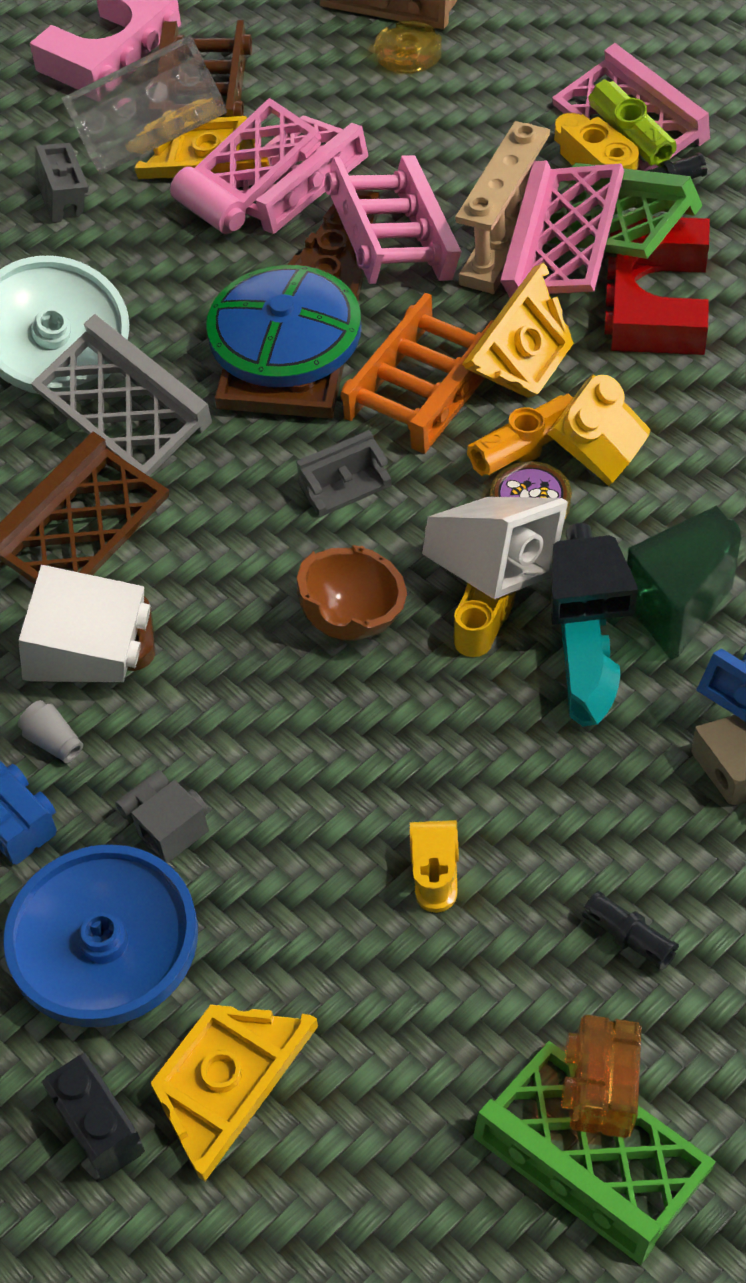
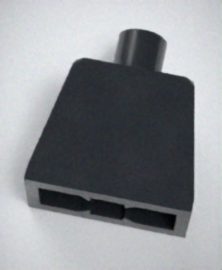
(590, 578)

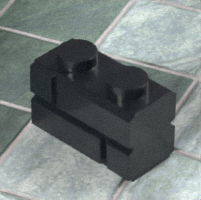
(93, 1116)

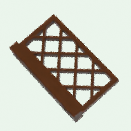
(57, 490)

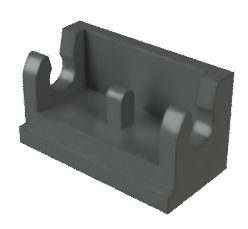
(59, 179)
(343, 473)

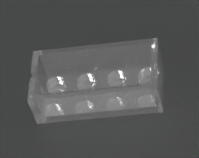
(144, 104)

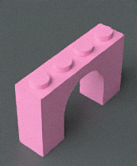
(84, 60)

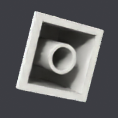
(497, 541)
(81, 628)

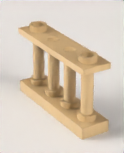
(496, 205)

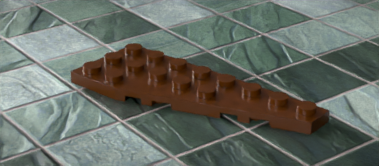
(331, 252)

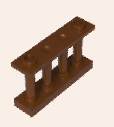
(240, 46)

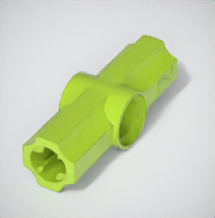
(631, 120)

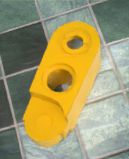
(593, 142)

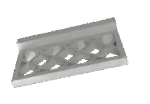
(149, 380)

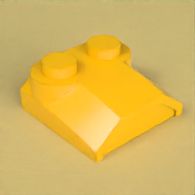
(600, 428)

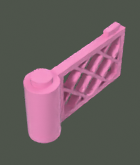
(211, 194)

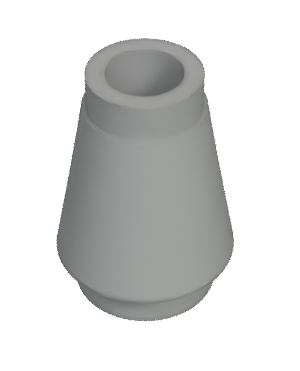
(48, 729)

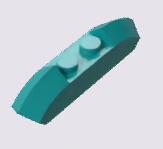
(589, 671)

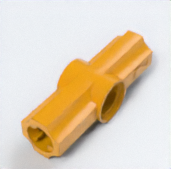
(519, 439)

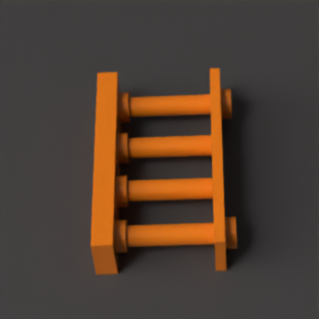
(443, 398)

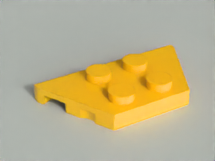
(195, 146)
(524, 339)
(225, 1075)

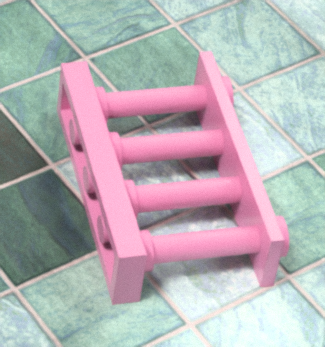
(417, 203)

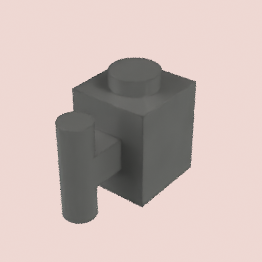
(165, 815)

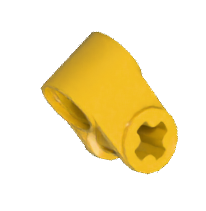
(479, 620)
(435, 863)

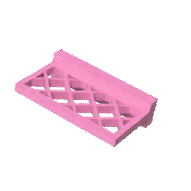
(636, 79)
(305, 181)
(534, 219)

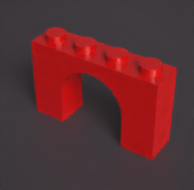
(655, 322)

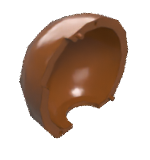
(350, 592)

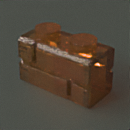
(604, 1076)

